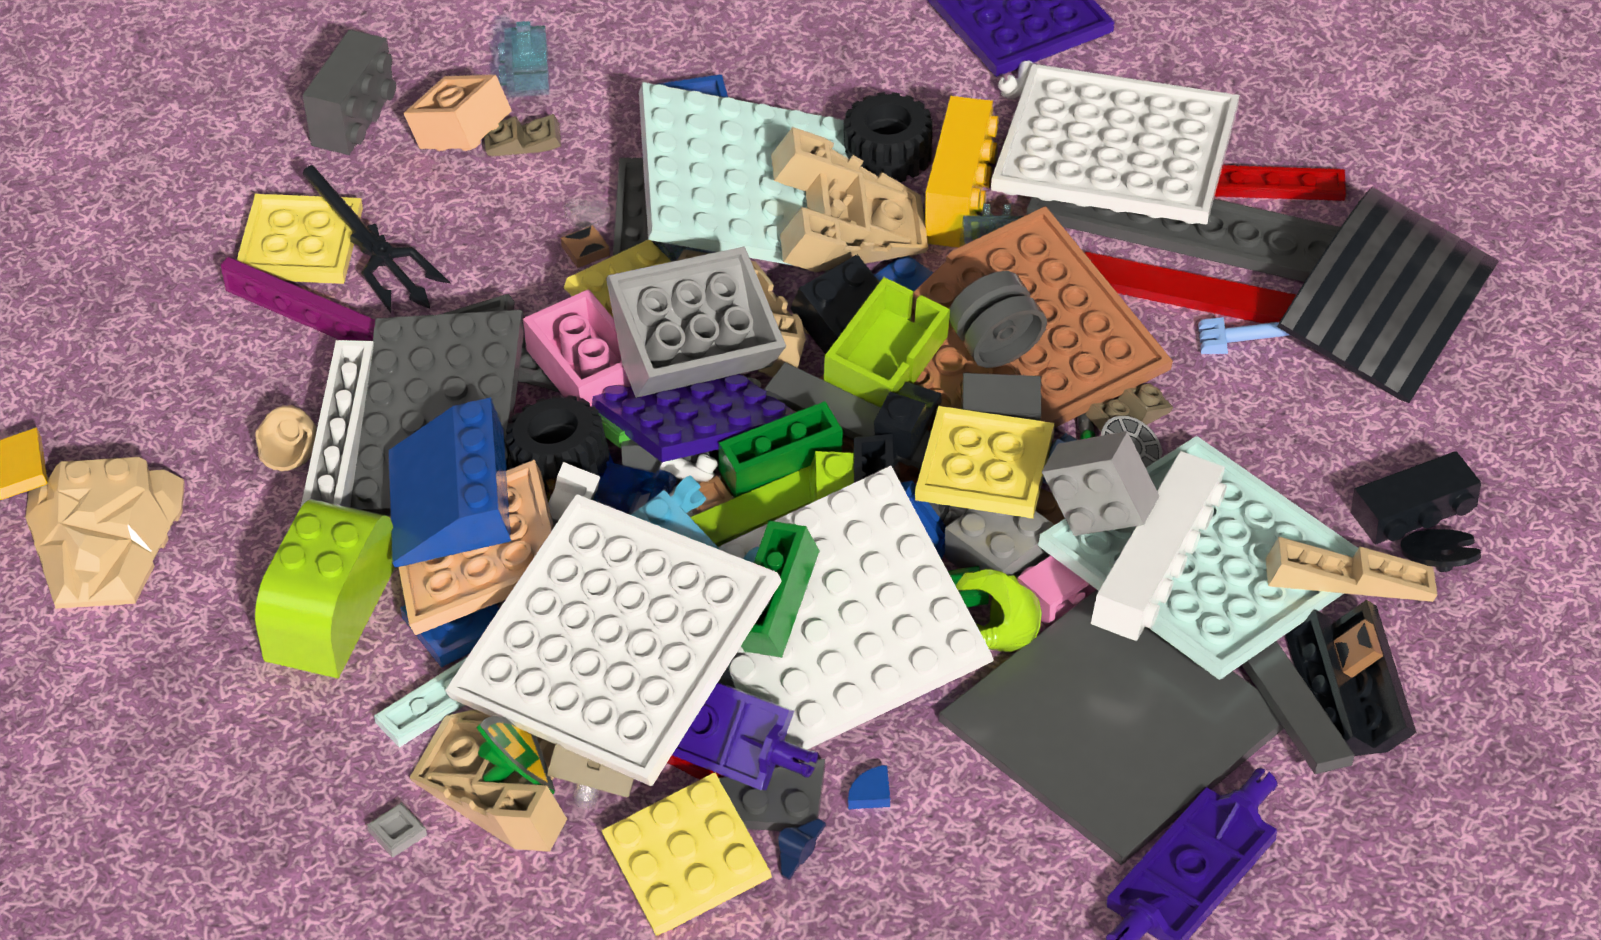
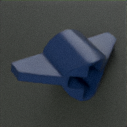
(798, 845)

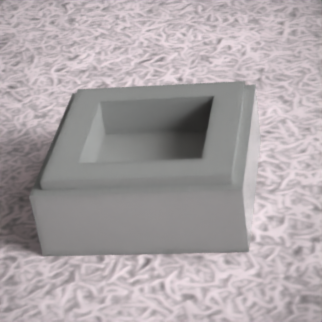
(397, 830)

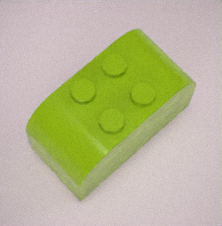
(323, 587)

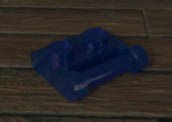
(624, 485)

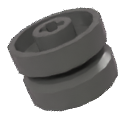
(997, 319)

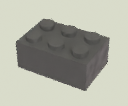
(349, 92)

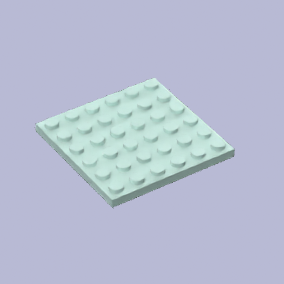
(714, 170)
(1222, 601)

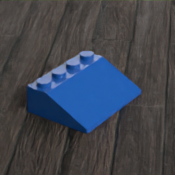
(449, 486)

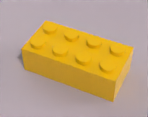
(960, 168)

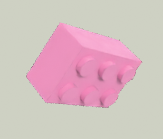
(576, 346)

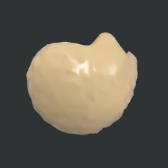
(285, 438)

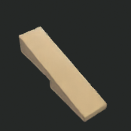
(1366, 573)

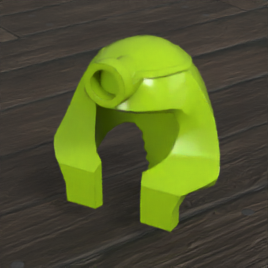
(1013, 609)

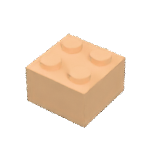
(457, 112)

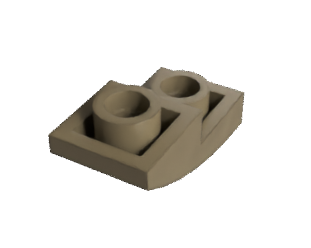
(515, 138)
(1141, 402)

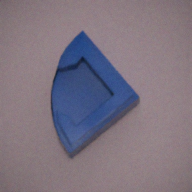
(870, 789)

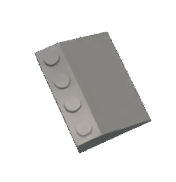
(692, 321)

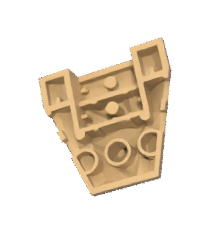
(102, 528)

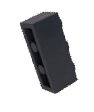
(1416, 498)

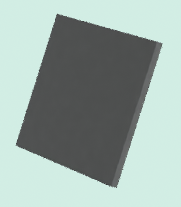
(1111, 728)

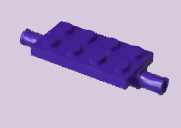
(743, 738)
(1194, 864)

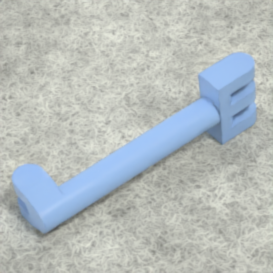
(1215, 336)

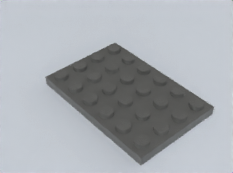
(422, 371)

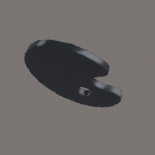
(1440, 548)

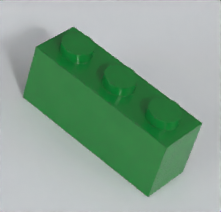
(778, 448)
(791, 554)

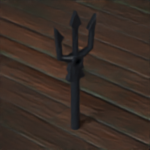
(375, 246)

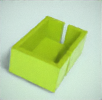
(883, 346)

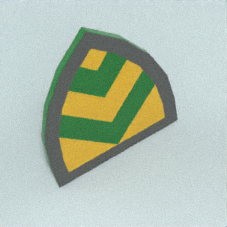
(511, 751)

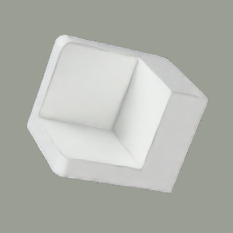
(568, 484)

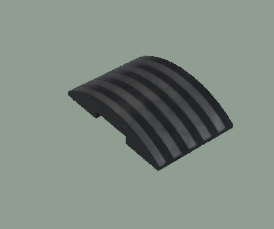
(1388, 294)

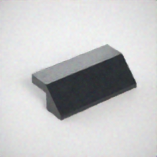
(1365, 708)

